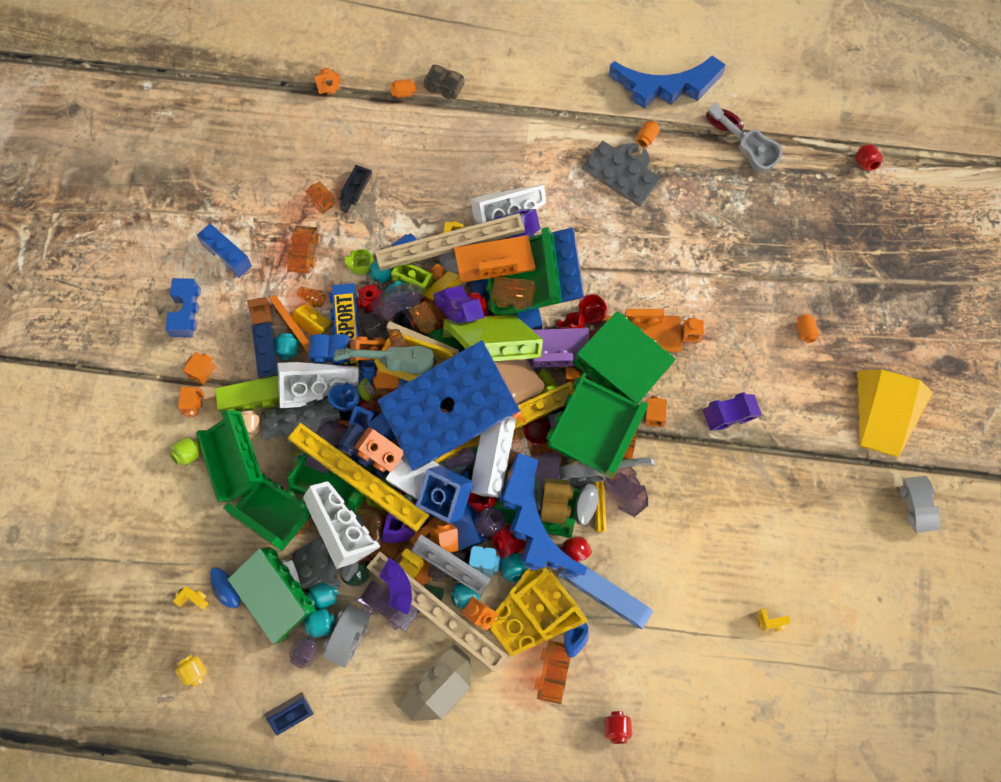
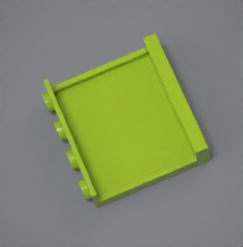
(503, 335)

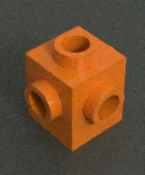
(330, 87)

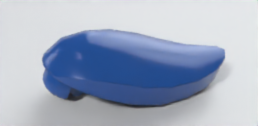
(223, 589)
(576, 639)

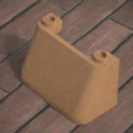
(520, 379)

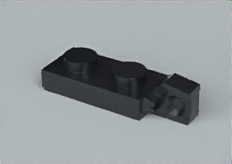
(354, 187)

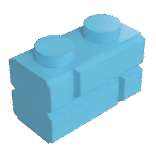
(484, 560)

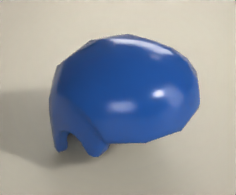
(344, 397)

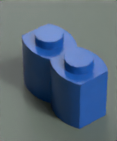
(324, 346)

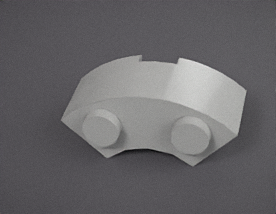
(918, 496)
(346, 635)

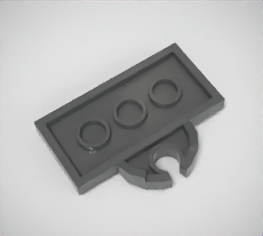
(623, 171)
(285, 420)
(316, 564)

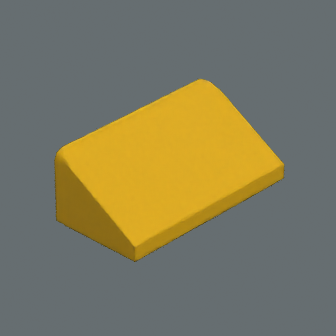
(447, 281)
(311, 320)

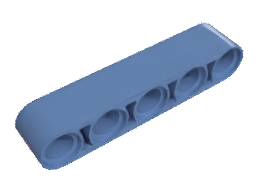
(610, 597)

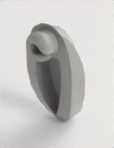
(586, 504)

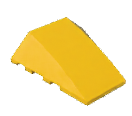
(888, 409)
(535, 612)

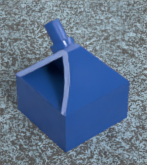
(445, 493)

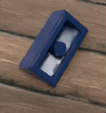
(289, 713)

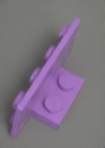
(559, 347)

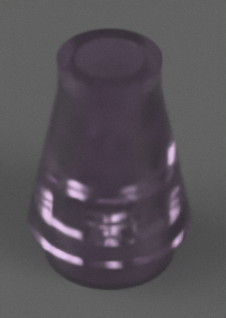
(461, 458)

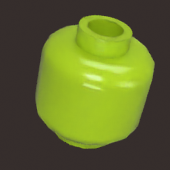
(185, 451)

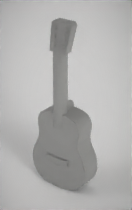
(759, 150)
(581, 474)

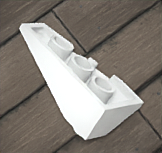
(507, 202)
(310, 381)

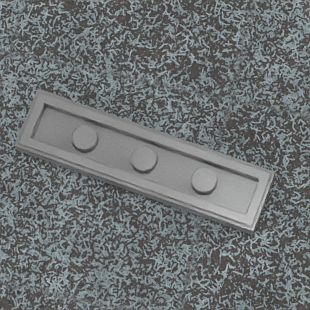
(450, 564)

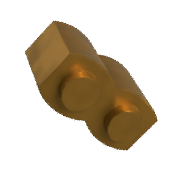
(555, 501)

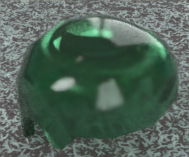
(361, 576)

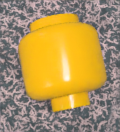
(191, 671)

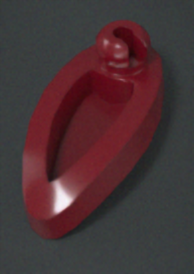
(731, 116)

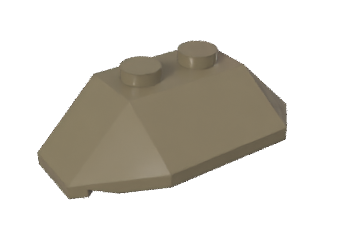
(439, 687)

